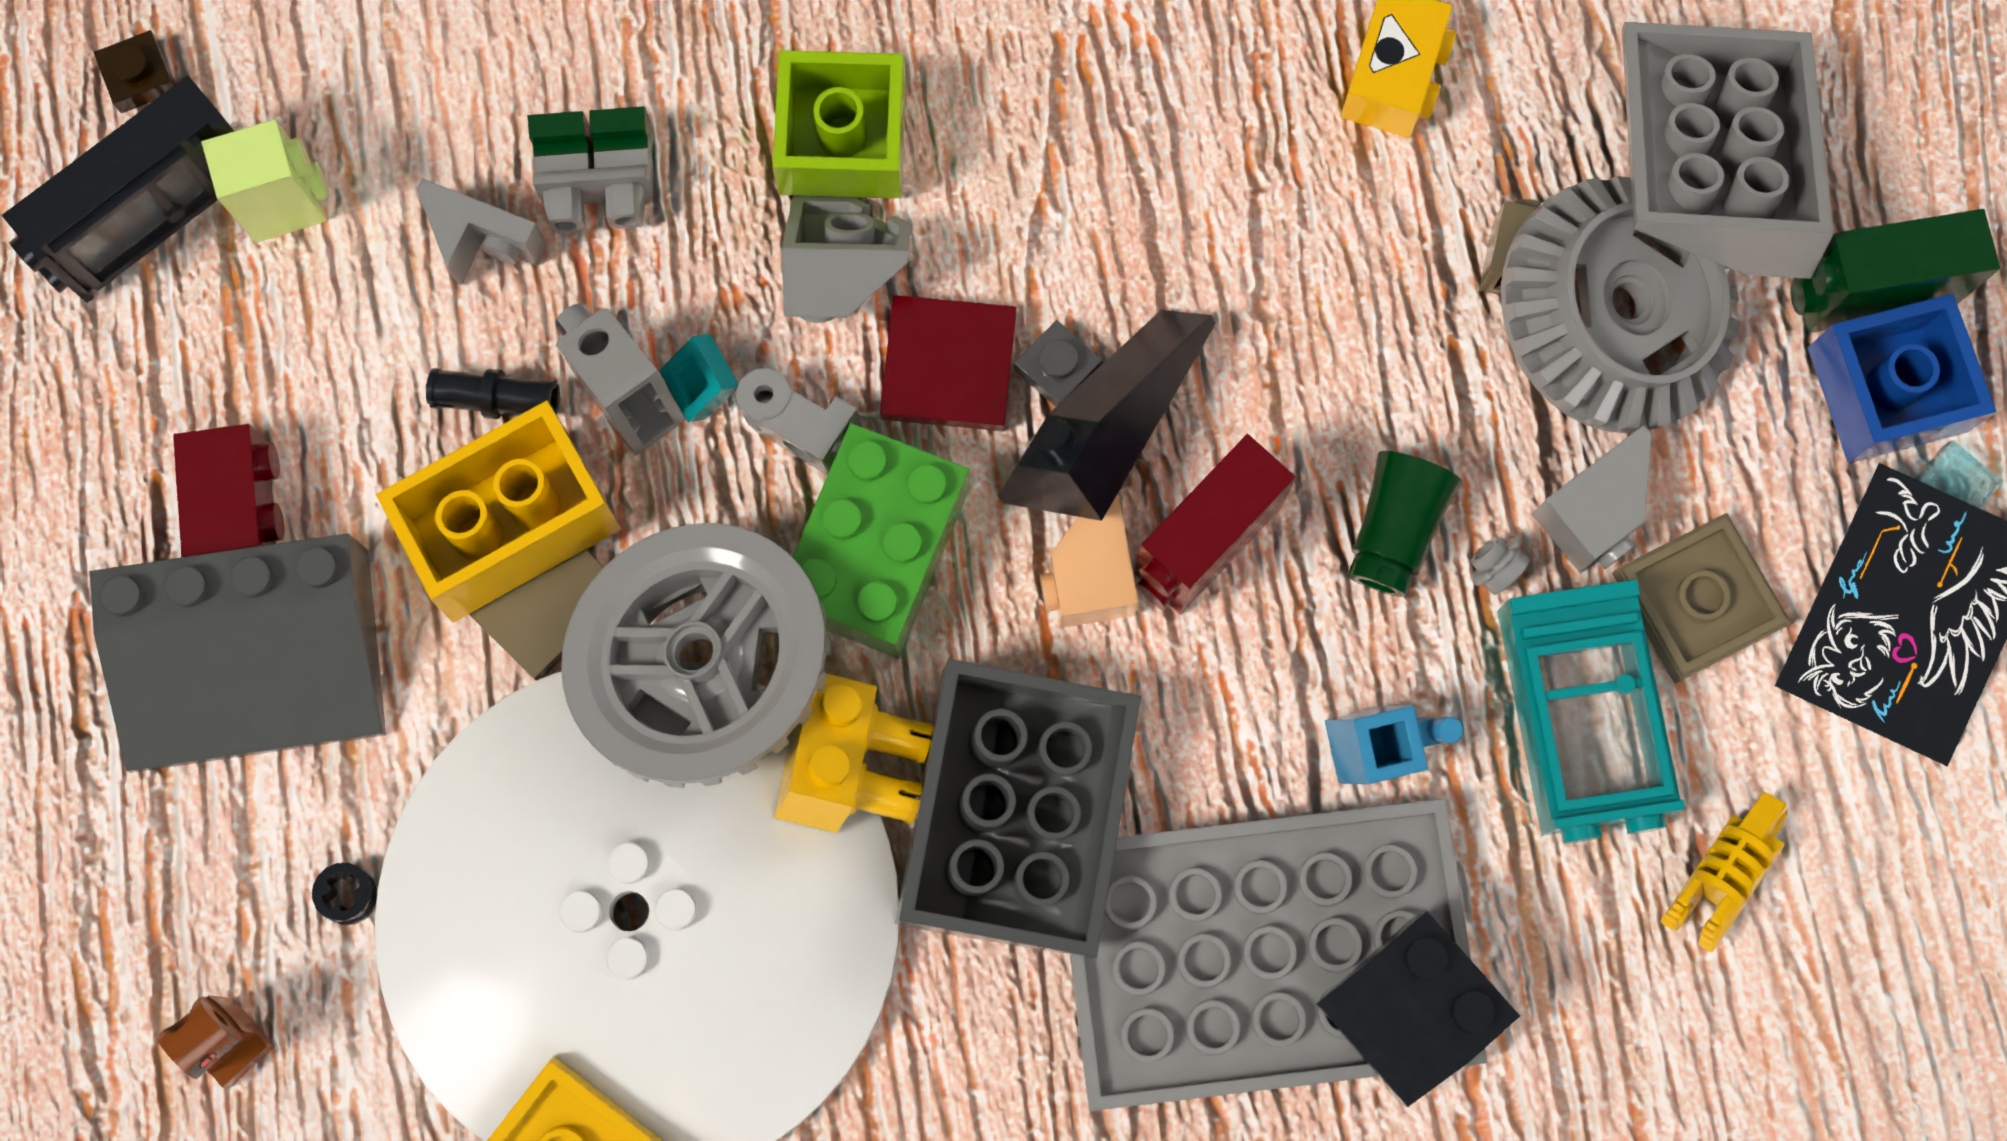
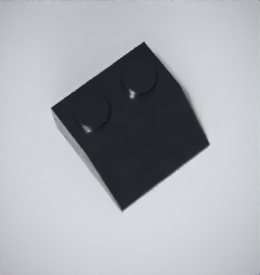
(1417, 1009)

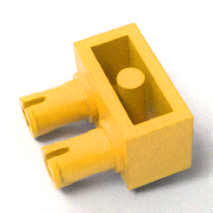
(825, 758)

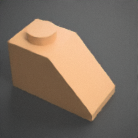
(1091, 572)

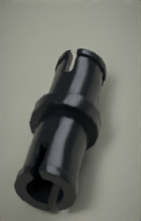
(489, 392)

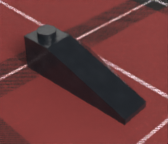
(1105, 423)

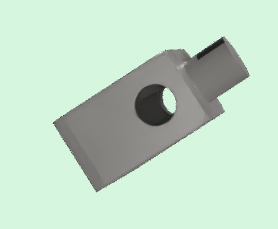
(617, 376)

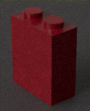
(1212, 525)

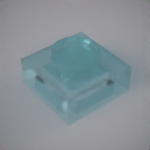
(1960, 475)

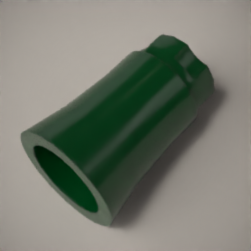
(1400, 521)

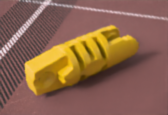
(1731, 869)

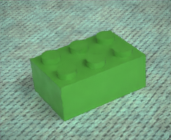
(879, 536)

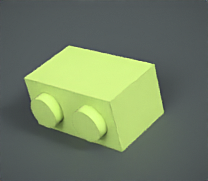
(266, 180)

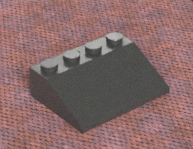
(239, 651)
(1019, 810)

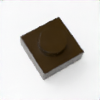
(135, 71)

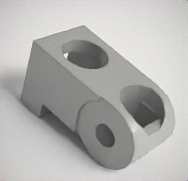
(794, 420)

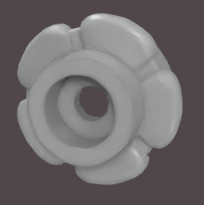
(1499, 564)

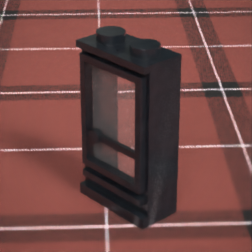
(121, 194)

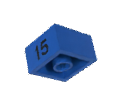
(1901, 378)

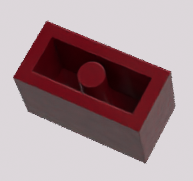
(226, 490)

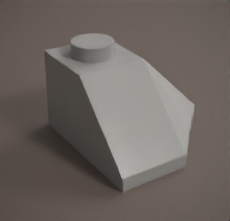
(837, 256)

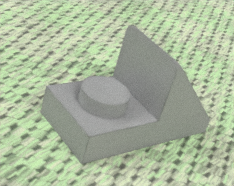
(466, 223)

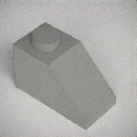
(1601, 505)

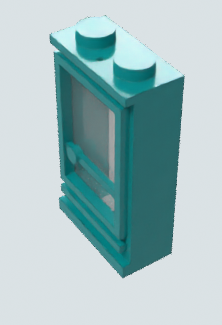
(1589, 711)

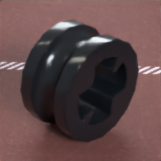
(324, 891)

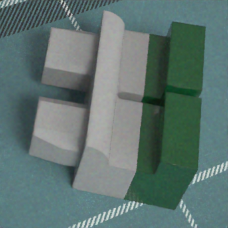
(593, 165)

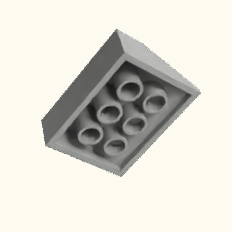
(1728, 145)

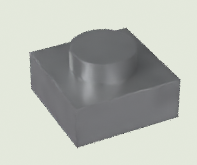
(1057, 363)

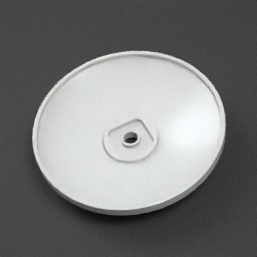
(701, 1024)

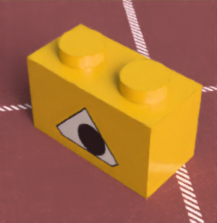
(1396, 65)

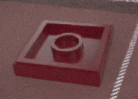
(948, 363)

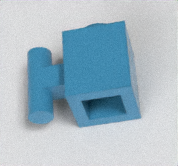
(1385, 742)

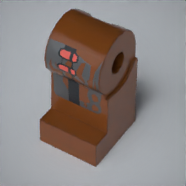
(215, 1040)

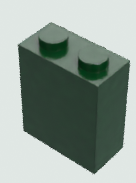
(1896, 267)

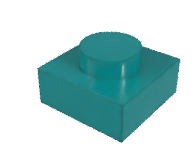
(699, 377)

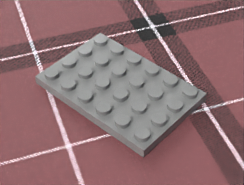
(1235, 936)

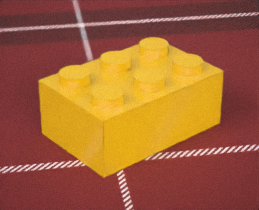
(498, 512)

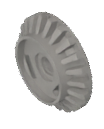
(1594, 360)
(618, 656)

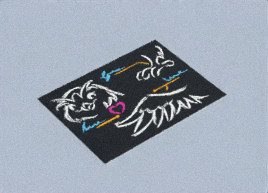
(1906, 617)

